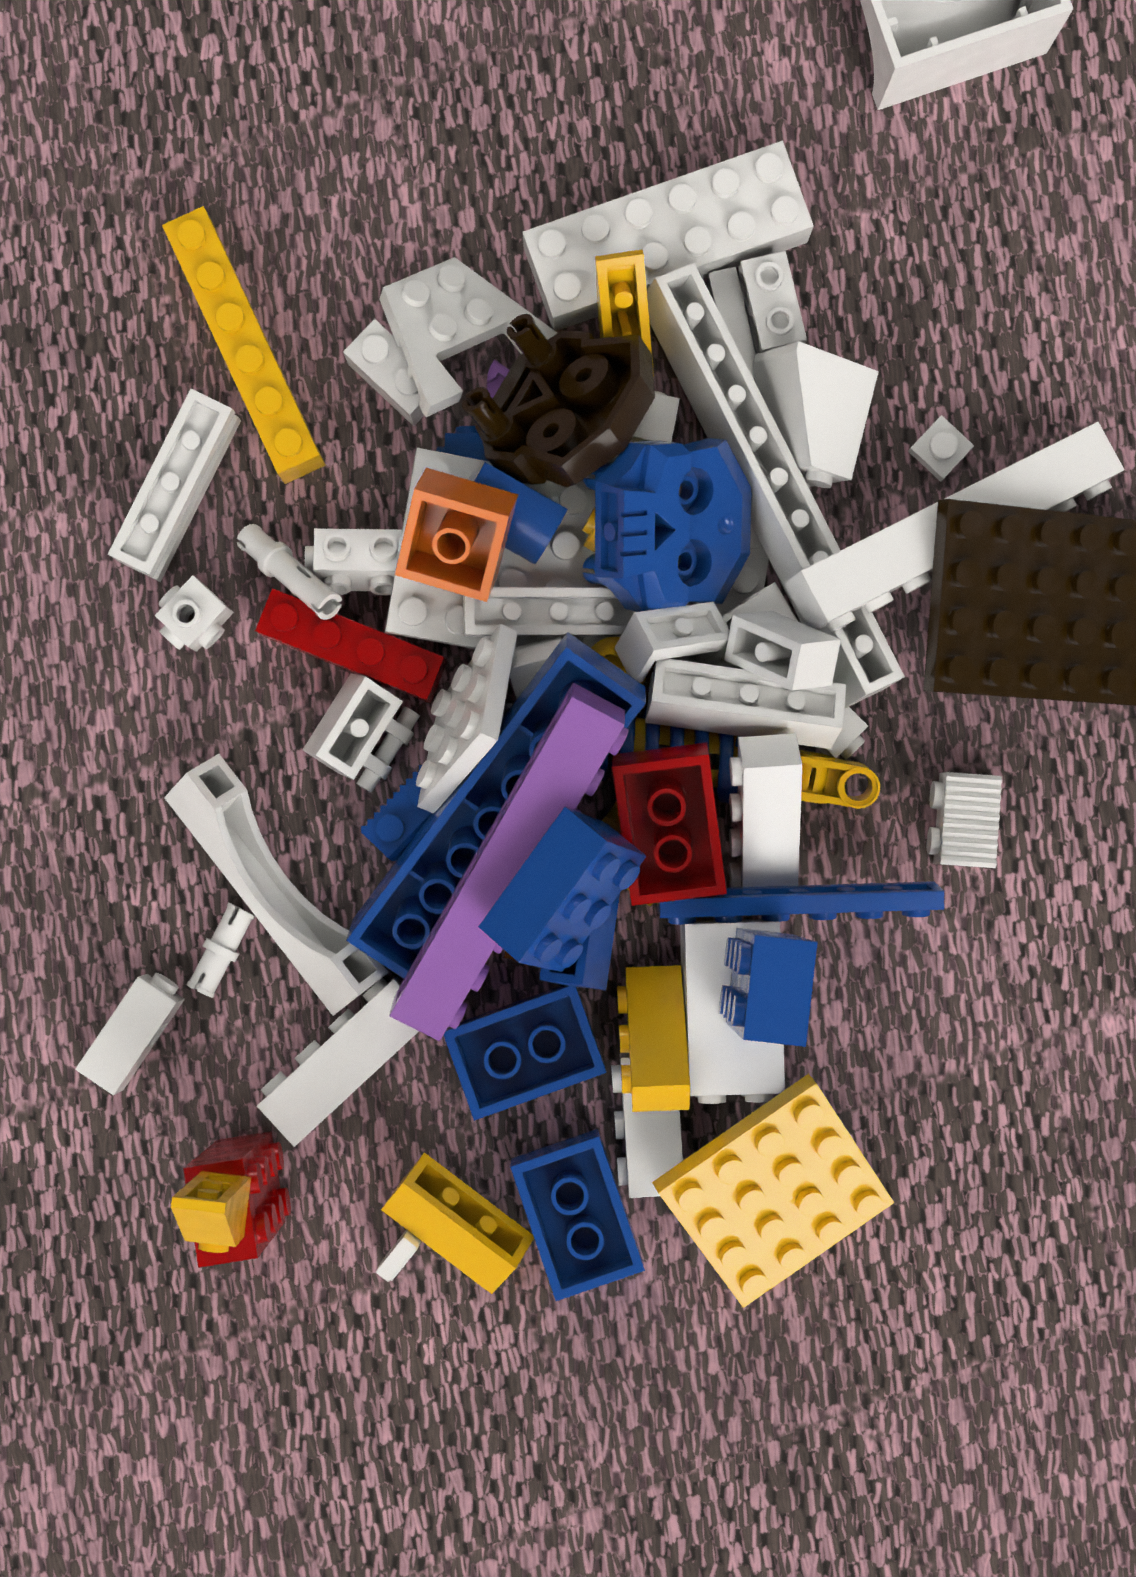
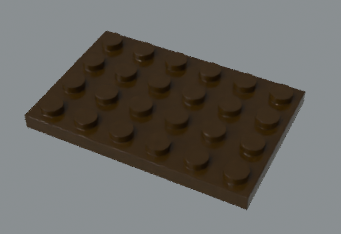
(1032, 604)

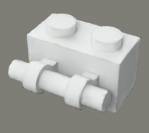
(354, 727)

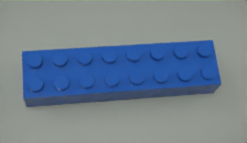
(423, 878)

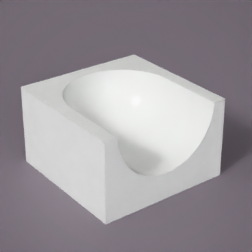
(947, 42)

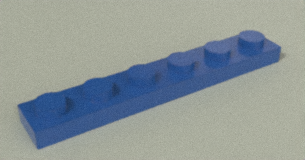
(817, 901)

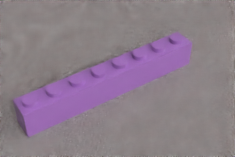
(554, 778)

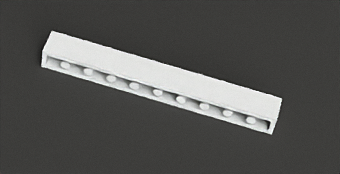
(781, 503)

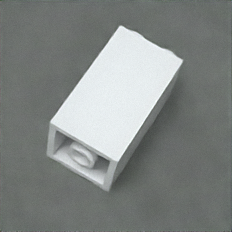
(717, 1055)

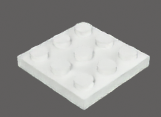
(466, 718)

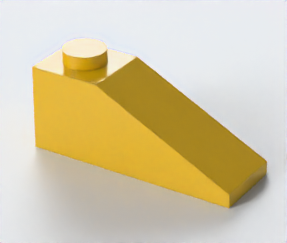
(622, 296)
(213, 1210)

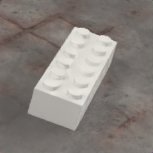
(701, 218)

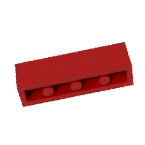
(352, 646)

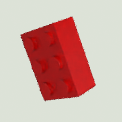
(672, 819)

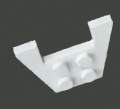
(441, 316)

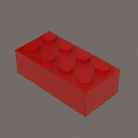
(267, 1203)

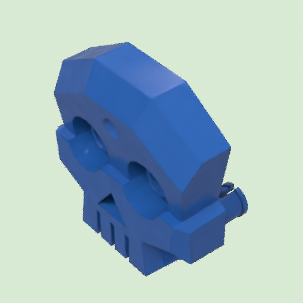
(648, 525)

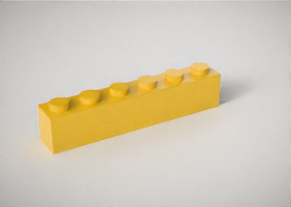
(243, 345)

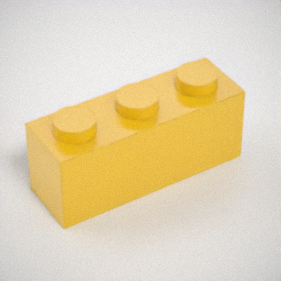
(654, 1039)
(458, 1223)

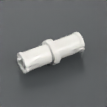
(220, 950)

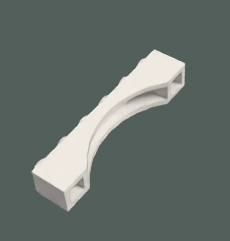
(222, 821)

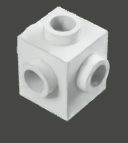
(208, 618)

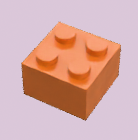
(455, 534)

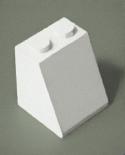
(817, 407)

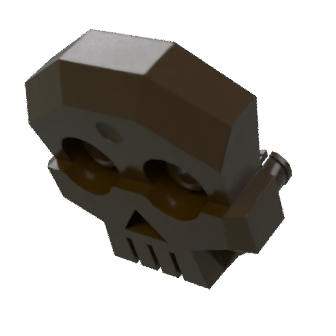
(563, 404)

